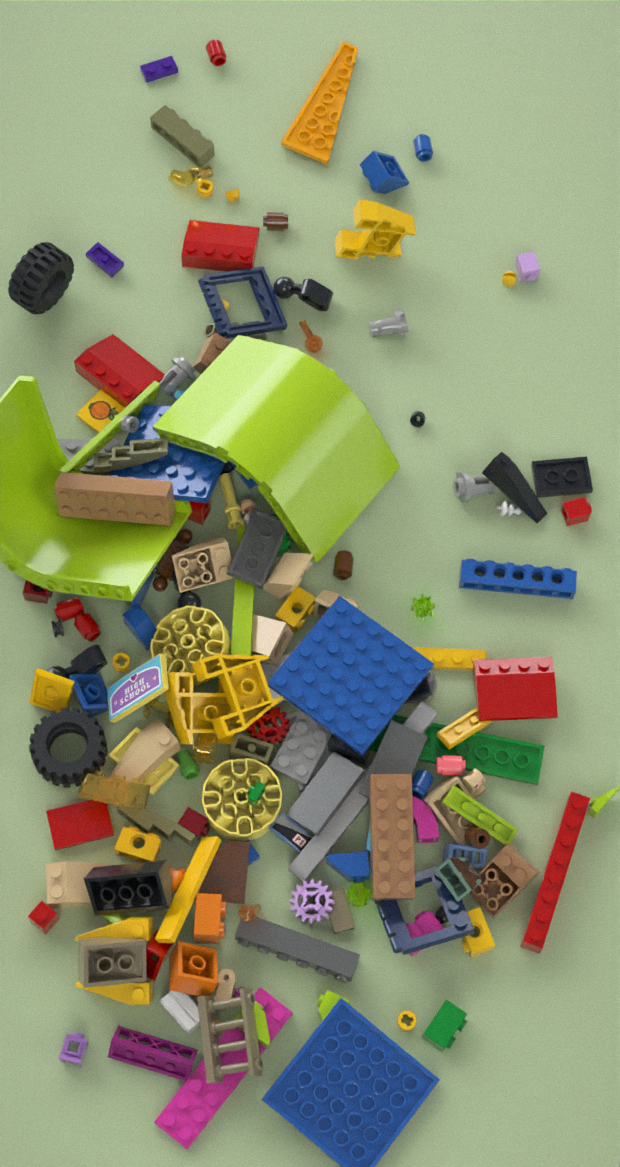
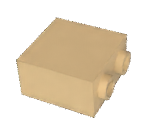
(270, 638)

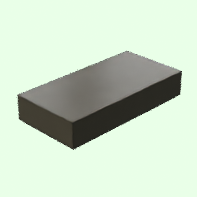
(341, 915)

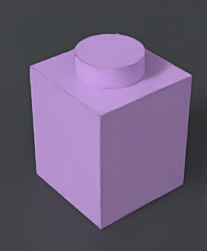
(527, 266)

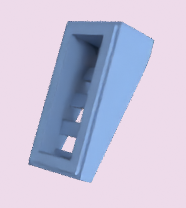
(448, 851)

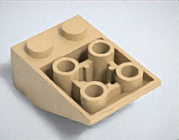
(202, 564)
(287, 574)

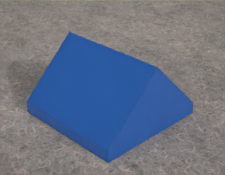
(91, 693)

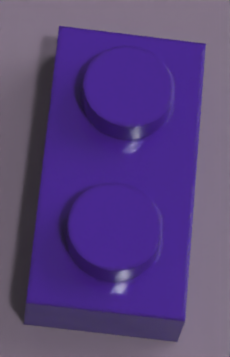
(159, 69)
(104, 259)

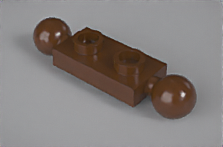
(166, 566)

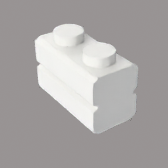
(182, 1009)

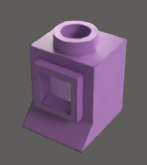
(74, 1048)

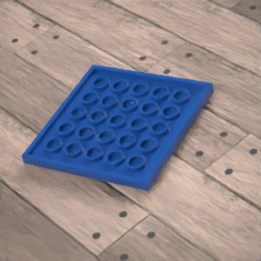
(189, 470)
(350, 675)
(350, 1089)

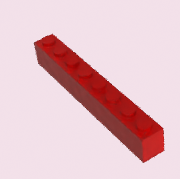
(555, 872)

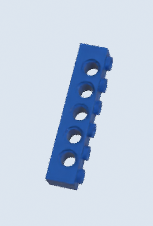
(508, 584)

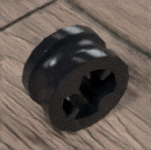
(57, 628)

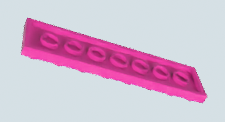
(198, 1100)

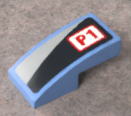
(290, 832)

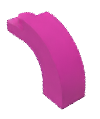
(424, 822)

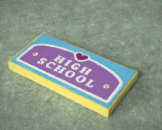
(137, 688)

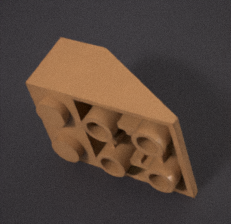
(210, 351)
(503, 880)

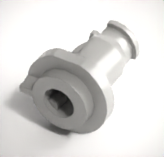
(393, 324)
(177, 375)
(466, 486)

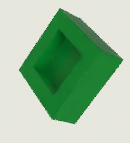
(255, 793)

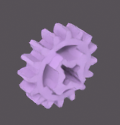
(305, 907)

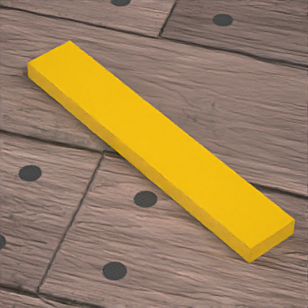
(188, 890)

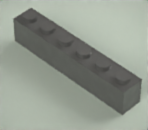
(299, 948)

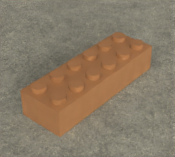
(115, 498)
(391, 837)

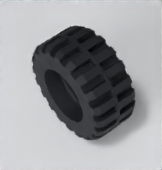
(41, 278)
(57, 725)

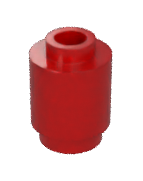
(216, 52)
(68, 609)
(87, 626)

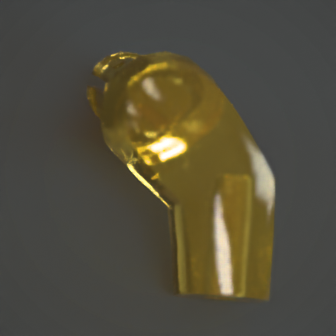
(190, 176)

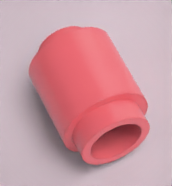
(450, 765)

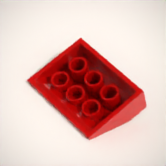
(219, 246)
(117, 369)
(515, 689)

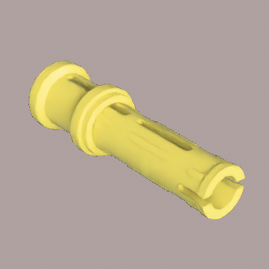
(232, 509)

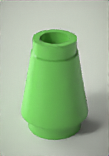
(188, 766)

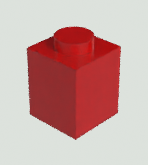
(576, 511)
(43, 917)

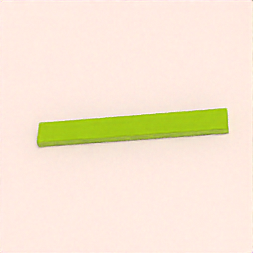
(110, 430)
(242, 612)

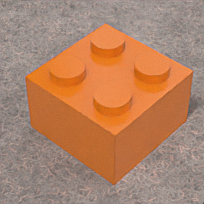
(208, 918)
(193, 969)

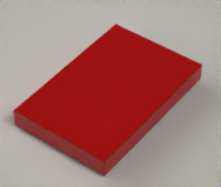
(79, 824)

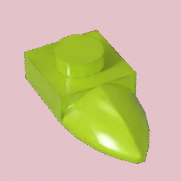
(598, 804)

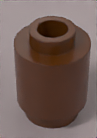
(275, 221)
(343, 565)
(477, 837)

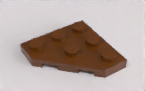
(228, 873)

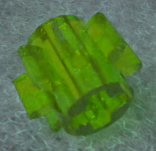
(424, 611)
(358, 894)

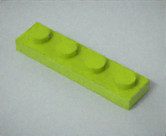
(480, 815)

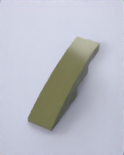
(128, 456)
(150, 821)

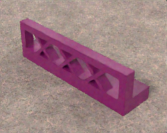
(151, 1056)

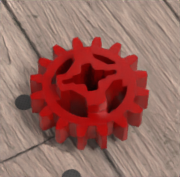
(275, 731)

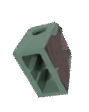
(458, 877)

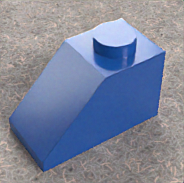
(140, 625)
(350, 866)

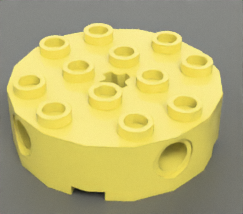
(188, 637)
(222, 805)

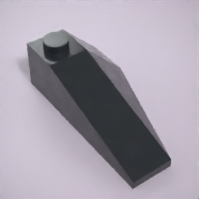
(511, 482)

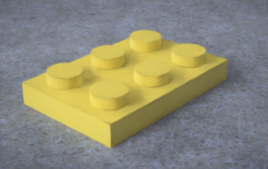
(157, 776)

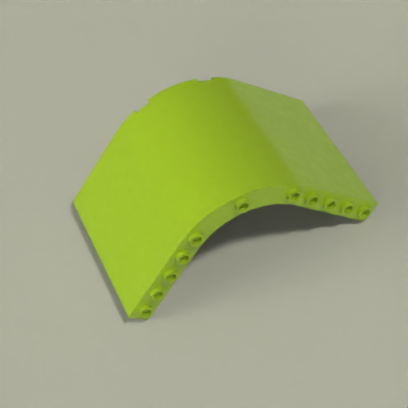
(289, 431)
(56, 550)

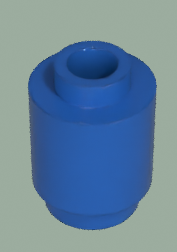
(423, 148)
(421, 783)

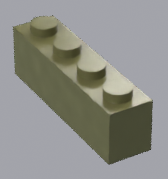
(182, 136)

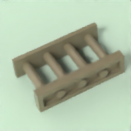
(209, 1031)

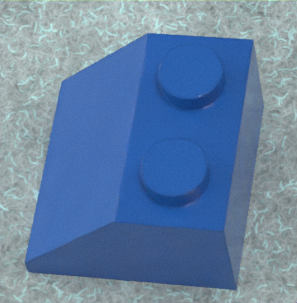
(383, 172)

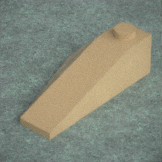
(147, 752)

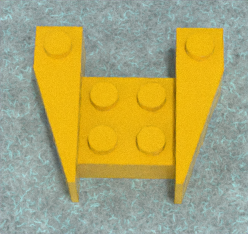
(381, 232)
(243, 686)
(194, 711)
(130, 993)

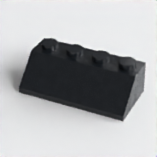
(129, 887)

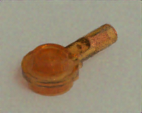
(313, 342)
(249, 912)

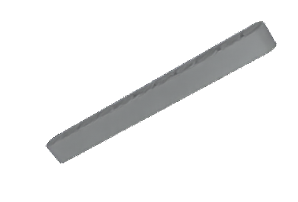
(321, 845)

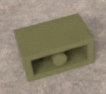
(248, 747)

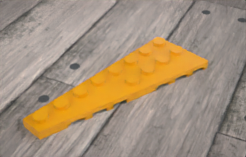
(319, 118)

